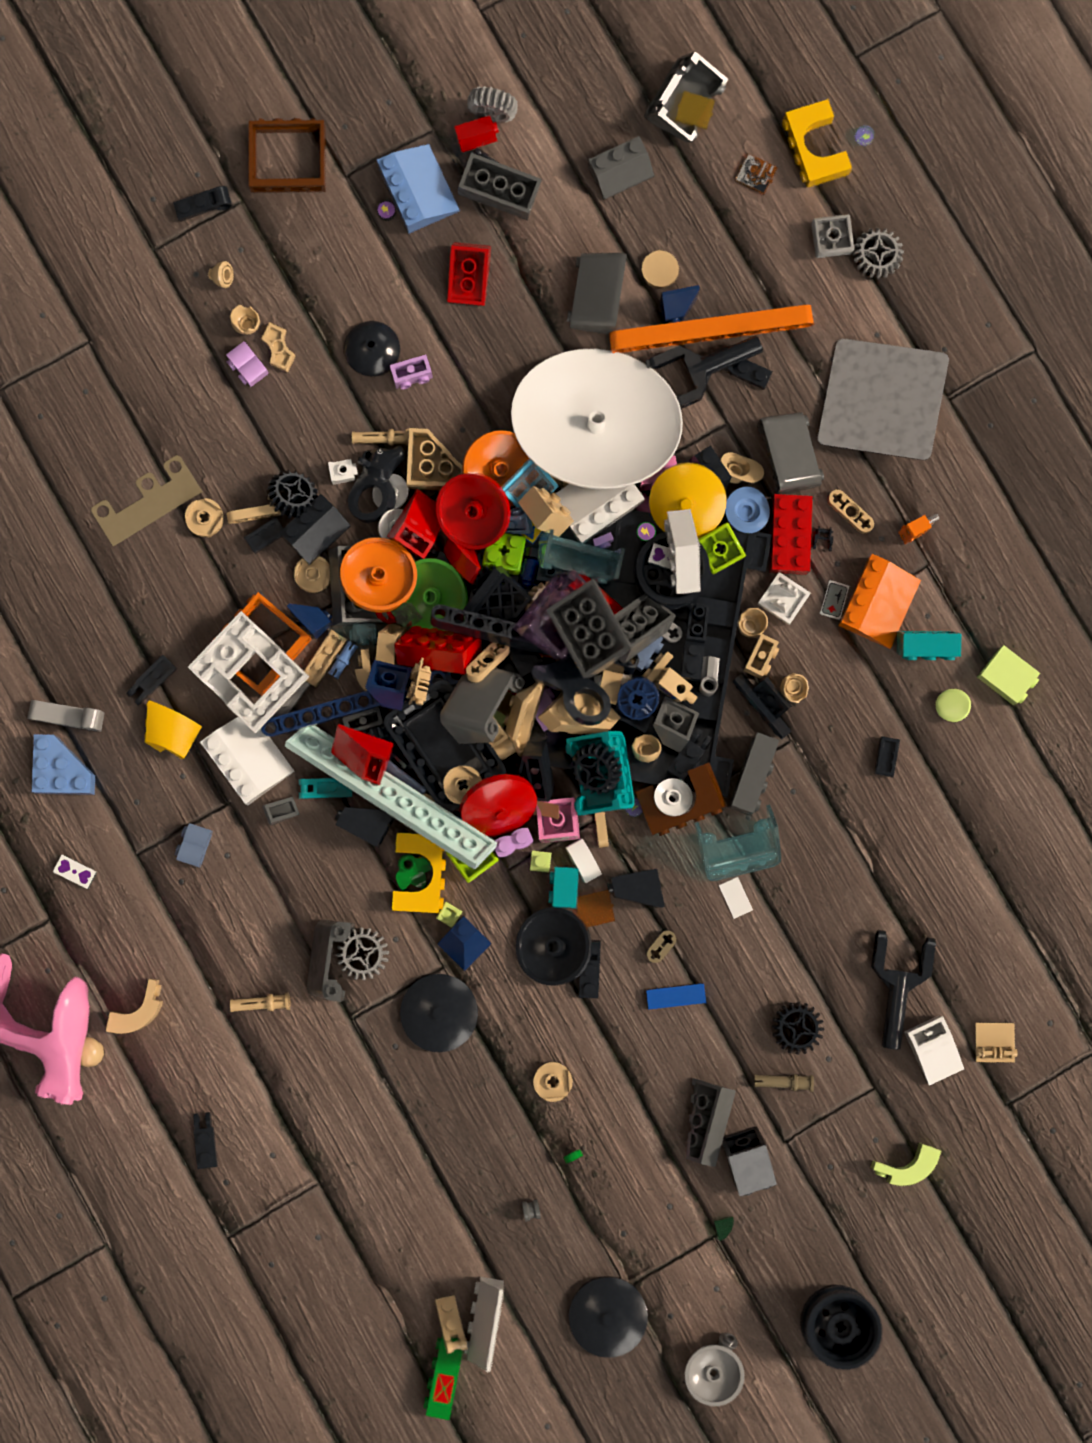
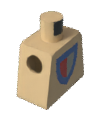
(667, 683)

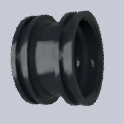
(849, 1354)

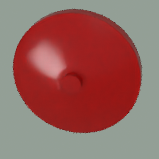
(473, 510)
(499, 804)

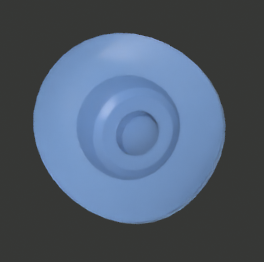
(747, 510)

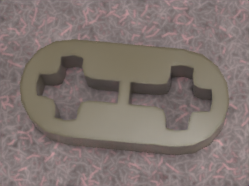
(657, 943)

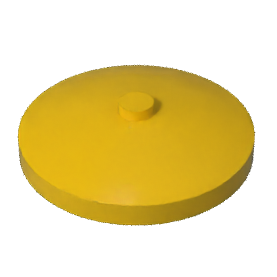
(692, 488)

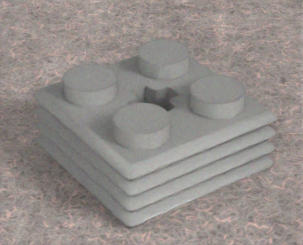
(840, 227)

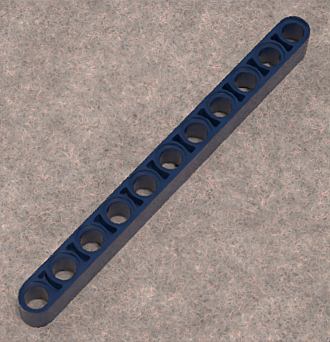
(316, 710)

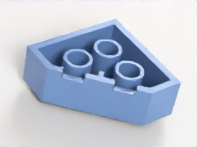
(59, 769)

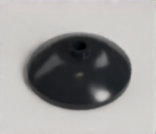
(375, 360)

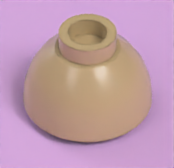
(221, 274)

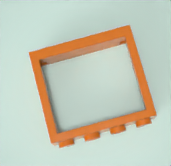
(293, 652)

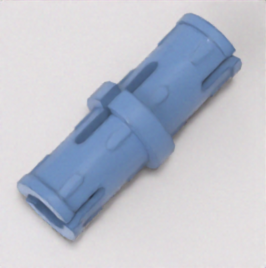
(342, 659)

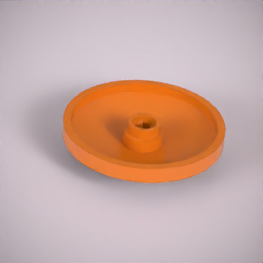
(495, 455)
(378, 574)

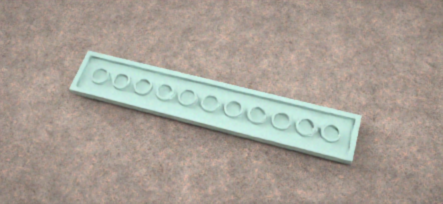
(397, 800)

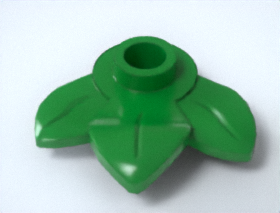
(414, 874)

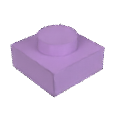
(603, 541)

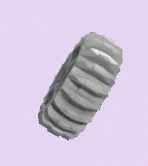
(492, 102)
(892, 251)
(347, 960)

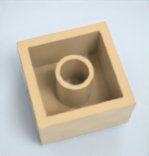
(546, 510)

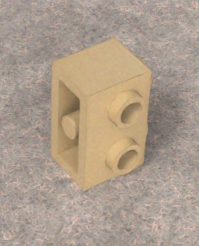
(761, 655)

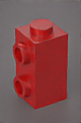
(476, 133)

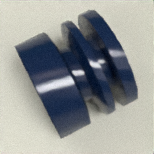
(638, 686)

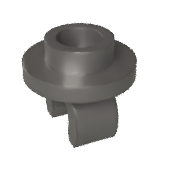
(728, 1341)

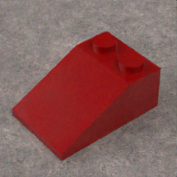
(468, 273)

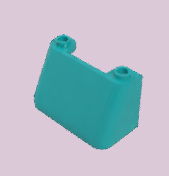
(622, 795)

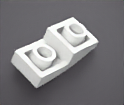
(583, 859)

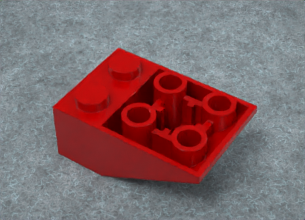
(417, 525)
(362, 753)

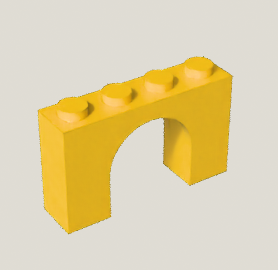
(814, 168)
(428, 899)

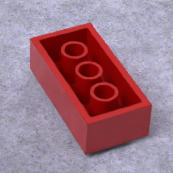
(790, 534)
(438, 648)

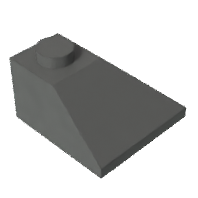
(674, 724)

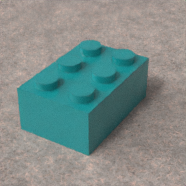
(929, 644)
(564, 887)

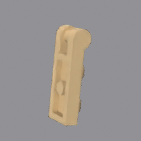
(450, 1323)

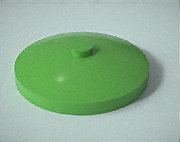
(437, 585)

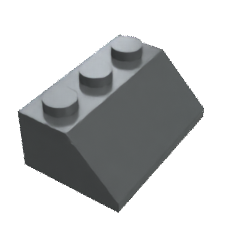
(621, 168)

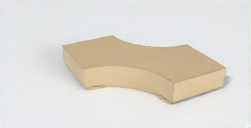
(275, 338)

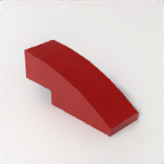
(463, 560)

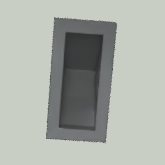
(280, 810)

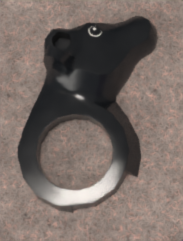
(376, 471)
(566, 677)

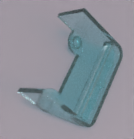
(583, 558)
(741, 853)

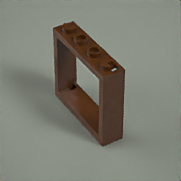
(294, 125)

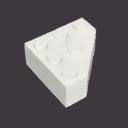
(683, 551)

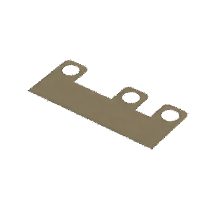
(152, 506)

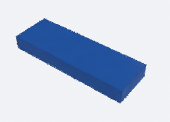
(676, 996)

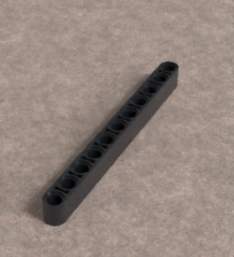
(504, 637)

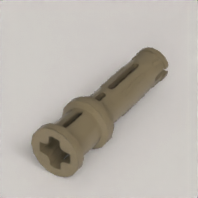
(794, 1082)

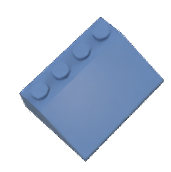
(417, 187)

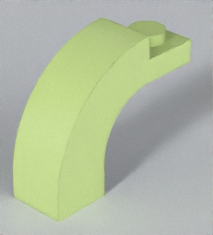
(917, 1170)

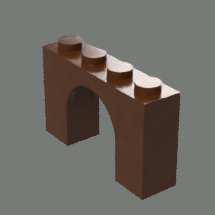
(708, 800)

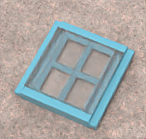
(524, 479)

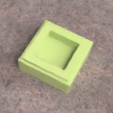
(449, 914)

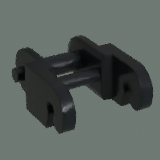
(830, 538)

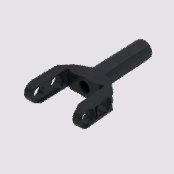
(702, 367)
(899, 985)

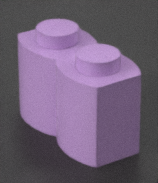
(247, 364)
(508, 844)

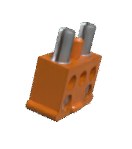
(917, 528)

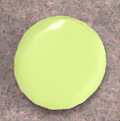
(953, 705)

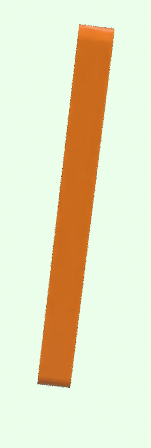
(711, 329)

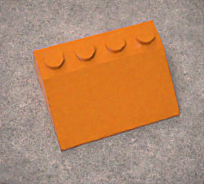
(879, 601)

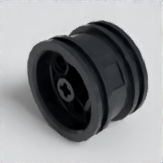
(663, 580)

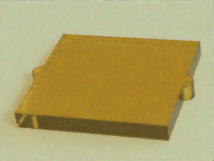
(695, 110)

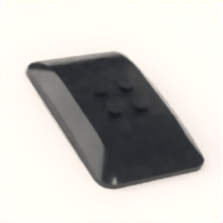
(433, 749)

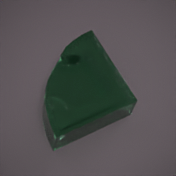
(724, 1227)

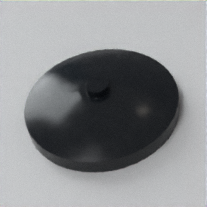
(553, 946)
(439, 1013)
(608, 1316)

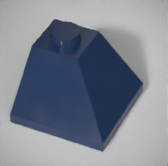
(677, 303)
(312, 618)
(389, 684)
(464, 943)

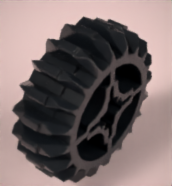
(283, 486)
(605, 767)
(800, 1019)

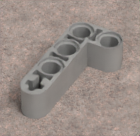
(66, 715)

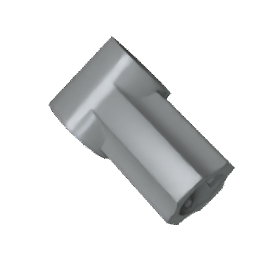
(709, 674)

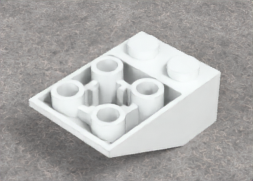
(934, 1049)

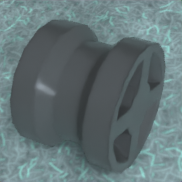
(531, 1210)

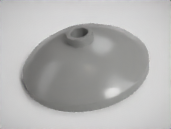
(715, 1389)

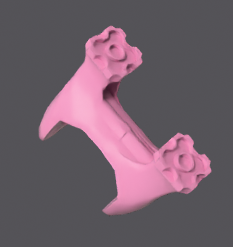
(58, 1050)

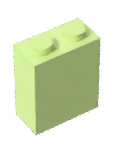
(1009, 675)

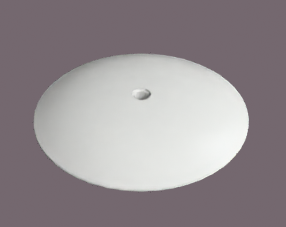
(596, 419)

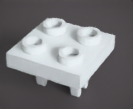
(784, 598)

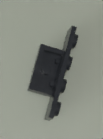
(767, 702)

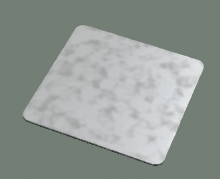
(883, 399)

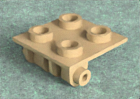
(420, 676)
(995, 1042)

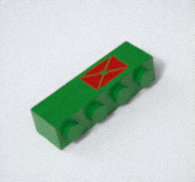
(443, 1382)

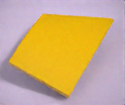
(169, 730)

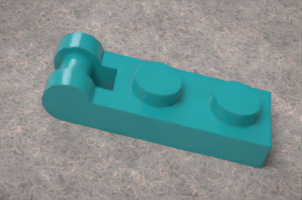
(323, 789)

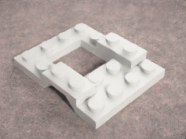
(229, 654)

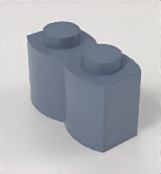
(194, 845)

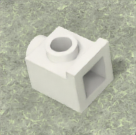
(338, 477)

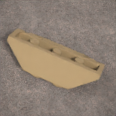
(523, 715)

